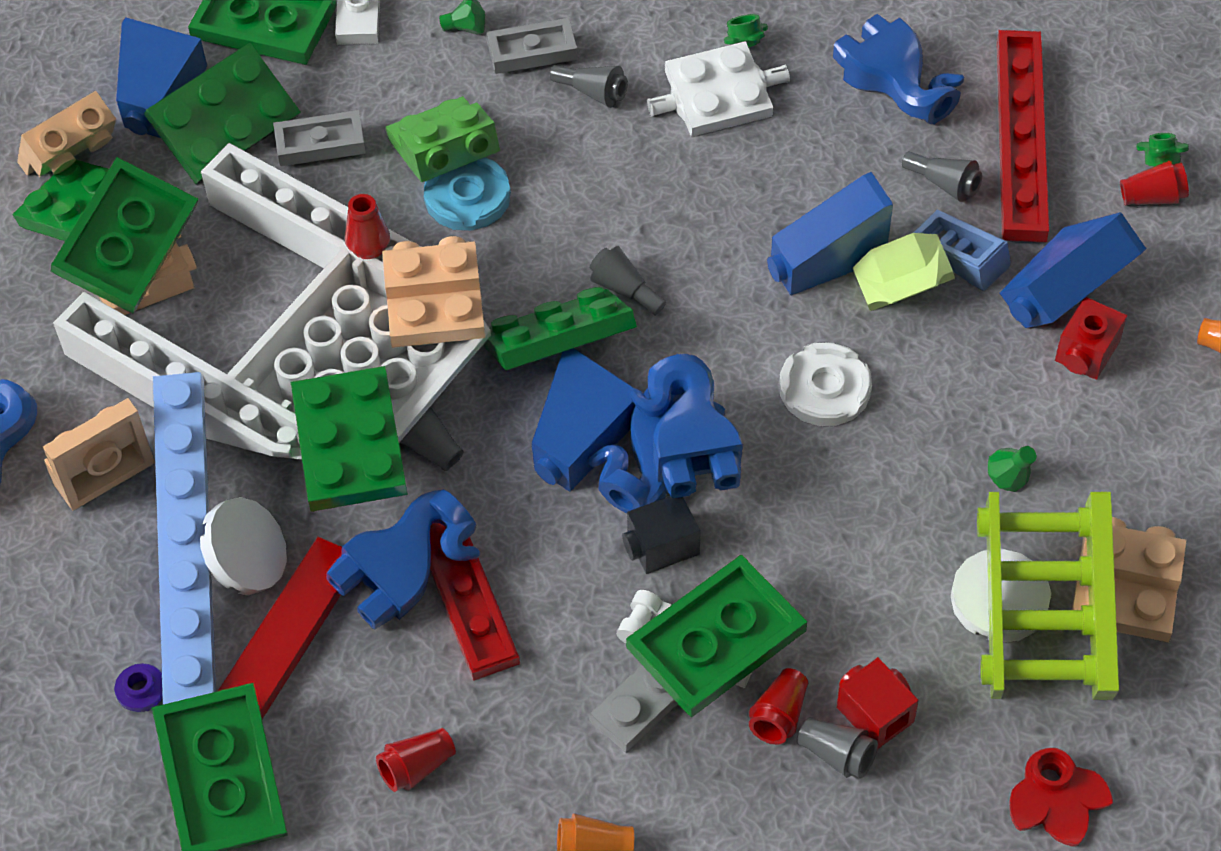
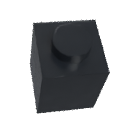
(661, 534)

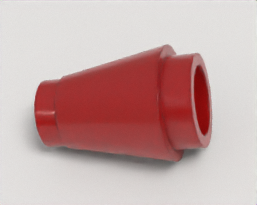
(1156, 185)
(365, 228)
(779, 707)
(414, 758)

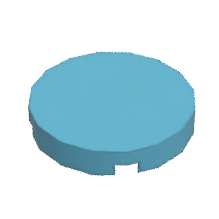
(468, 204)

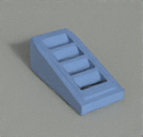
(984, 264)

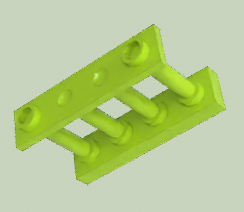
(1093, 570)

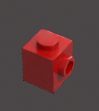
(1090, 338)
(877, 700)

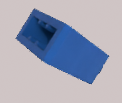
(152, 67)
(832, 236)
(1071, 268)
(580, 416)

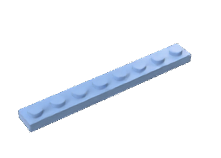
(181, 509)

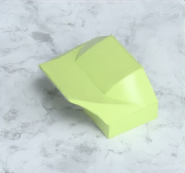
(902, 269)

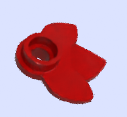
(1058, 804)

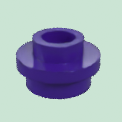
(141, 699)

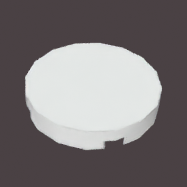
(825, 398)
(243, 546)
(970, 595)

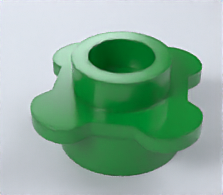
(745, 28)
(1162, 148)

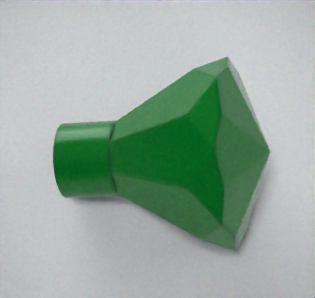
(467, 17)
(1011, 467)

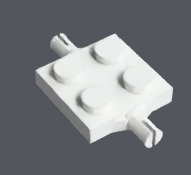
(718, 89)

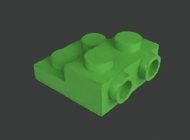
(444, 138)

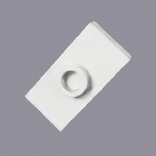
(357, 22)

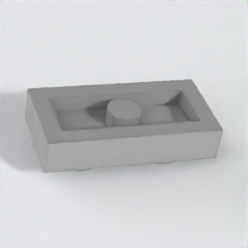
(532, 45)
(319, 138)
(632, 709)

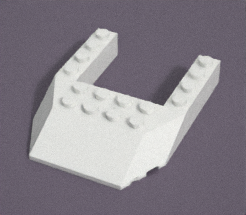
(326, 331)

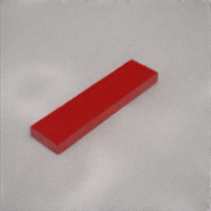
(472, 610)
(288, 626)

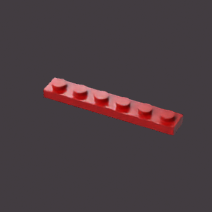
(1022, 137)

